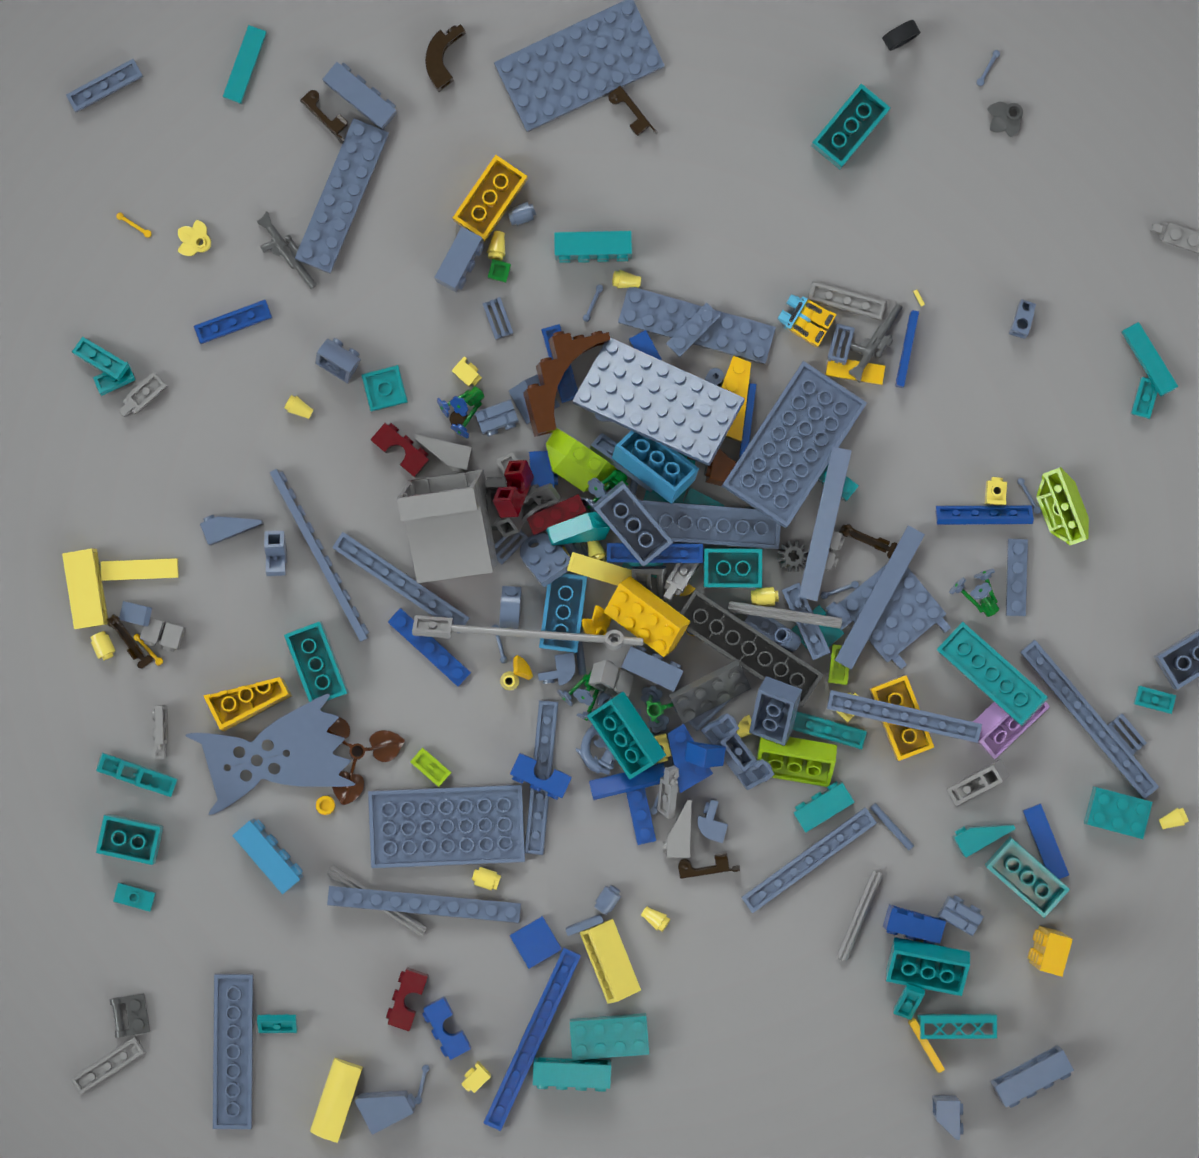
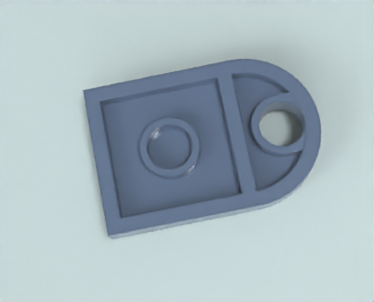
(544, 560)

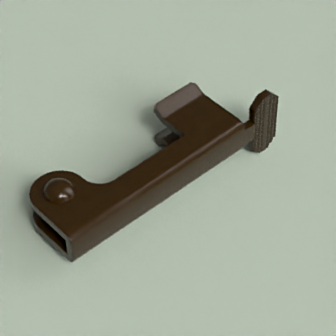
(641, 124)
(335, 126)
(879, 544)
(134, 650)
(722, 865)

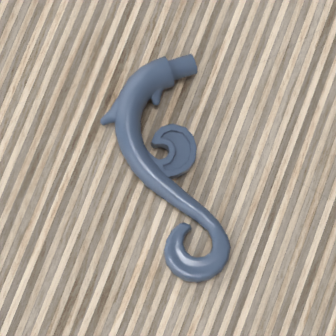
(584, 752)

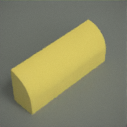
(85, 588)
(610, 961)
(336, 1100)

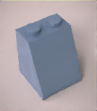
(384, 1108)

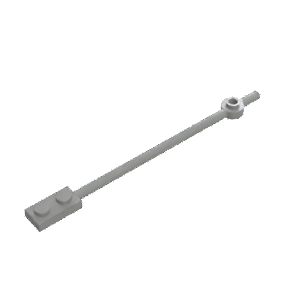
(443, 628)

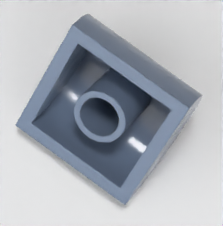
(338, 360)

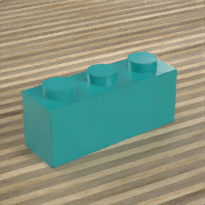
(823, 806)

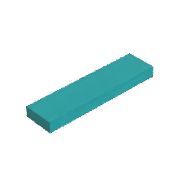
(244, 64)
(1149, 359)
(829, 730)

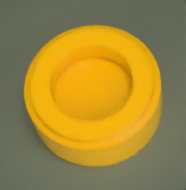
(325, 805)

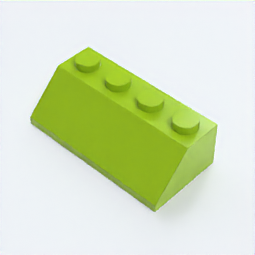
(799, 760)

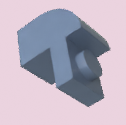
(275, 553)
(510, 607)
(565, 670)
(711, 828)

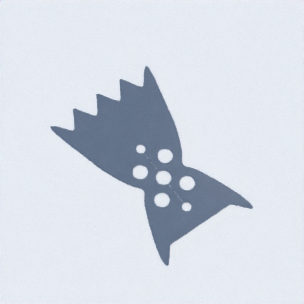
(300, 732)

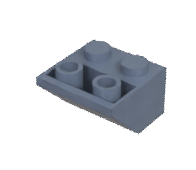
(947, 1112)

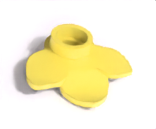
(191, 237)

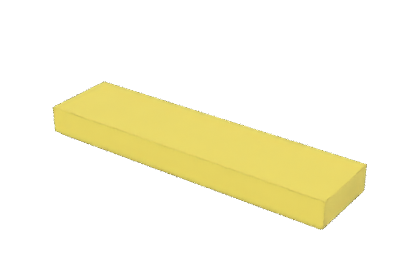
(139, 569)
(598, 569)

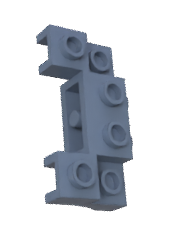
(737, 755)

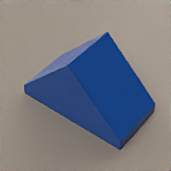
(705, 754)

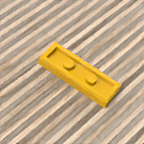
(871, 374)
(926, 1046)

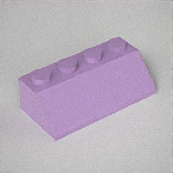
(1000, 729)

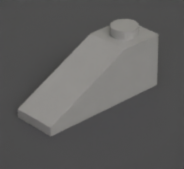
(451, 454)
(978, 782)
(679, 836)

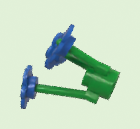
(471, 397)

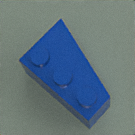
(688, 773)
(914, 925)

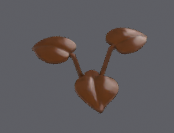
(384, 746)

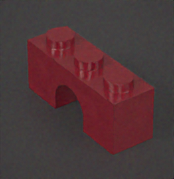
(388, 437)
(511, 498)
(556, 514)
(411, 982)

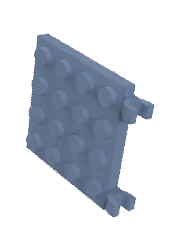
(904, 618)

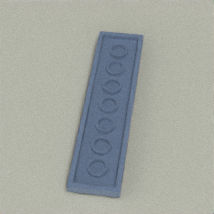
(341, 196)
(668, 315)
(715, 524)
(233, 1051)

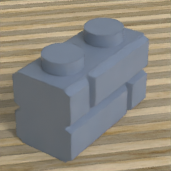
(497, 417)
(960, 915)

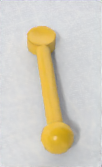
(147, 233)
(158, 661)

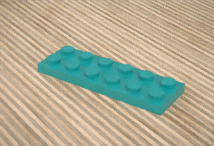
(992, 674)

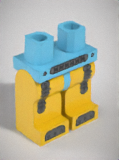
(804, 313)

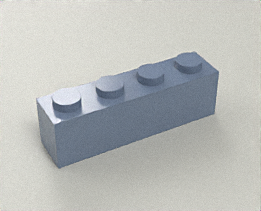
(359, 95)

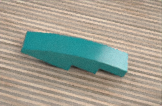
(136, 774)

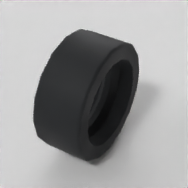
(901, 35)

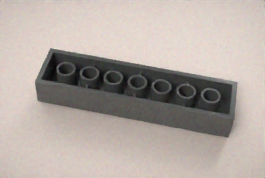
(747, 645)

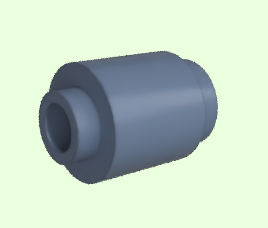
(521, 213)
(838, 610)
(787, 639)
(607, 899)

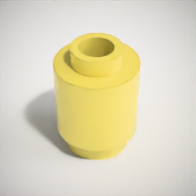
(764, 596)
(102, 645)
(486, 878)

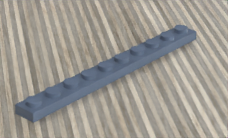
(316, 548)
(1089, 719)
(423, 904)

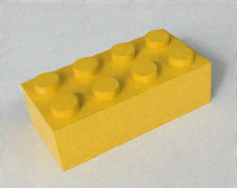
(490, 197)
(647, 616)
(903, 740)
(1050, 950)

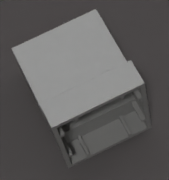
(448, 526)

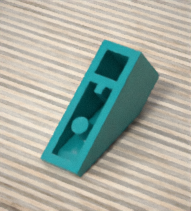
(579, 529)
(975, 838)

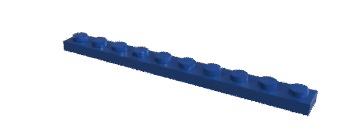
(532, 1039)

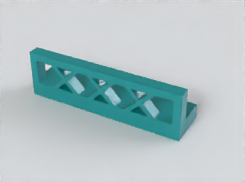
(957, 1018)

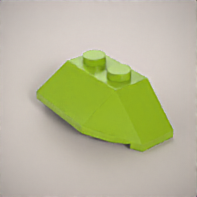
(576, 461)
(1063, 507)

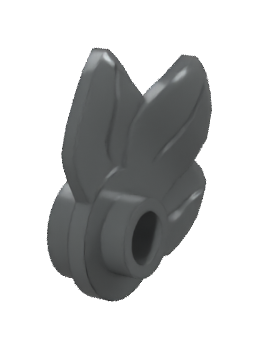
(1002, 118)

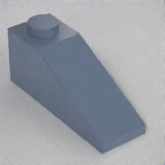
(221, 528)

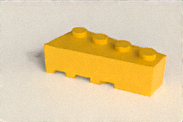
(737, 382)
(244, 702)

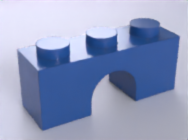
(524, 771)
(453, 1044)

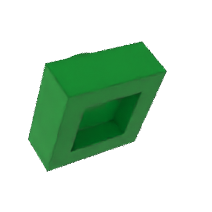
(499, 271)

